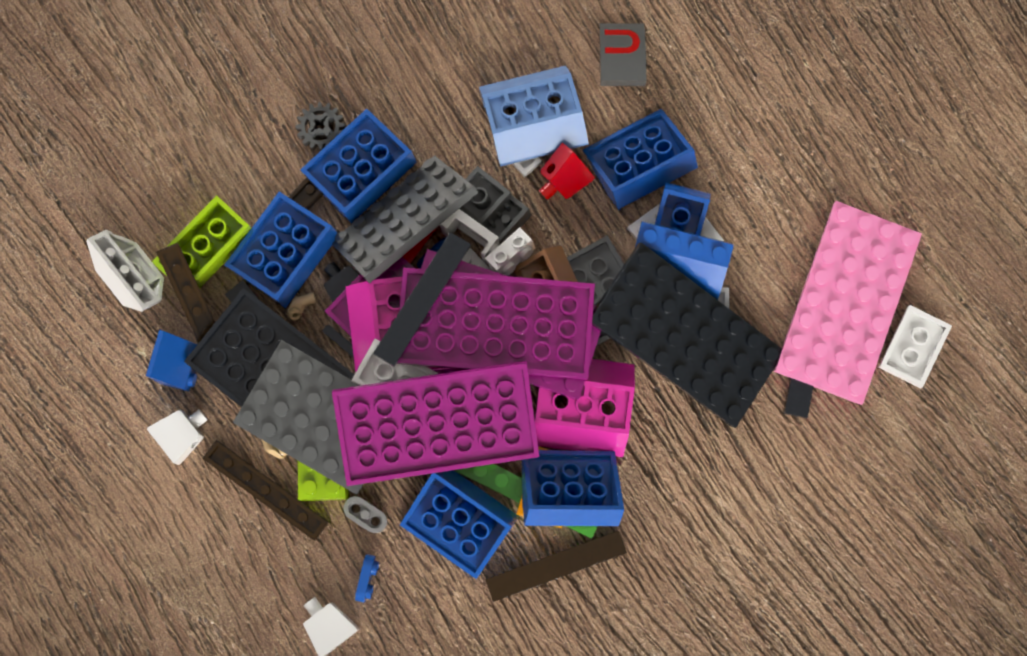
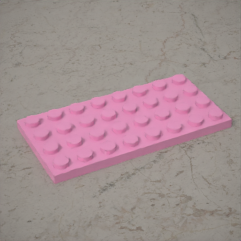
(848, 302)

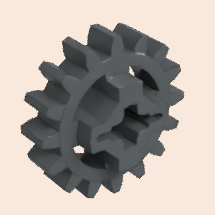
(326, 120)

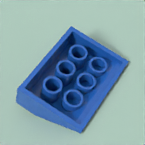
(640, 158)
(359, 165)
(282, 249)
(694, 255)
(571, 489)
(459, 521)

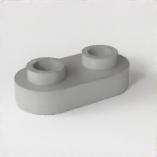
(365, 515)

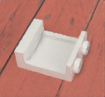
(473, 230)

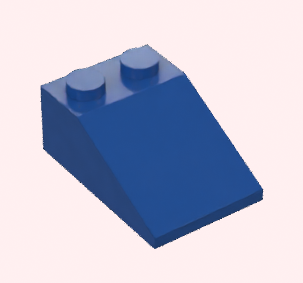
(682, 208)
(168, 362)

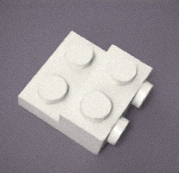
(510, 253)

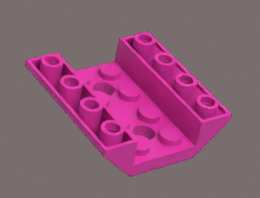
(371, 314)
(582, 422)

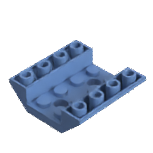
(537, 124)

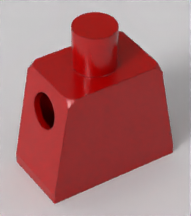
(564, 174)

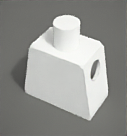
(178, 434)
(327, 626)

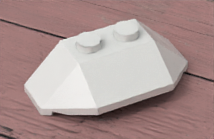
(126, 270)

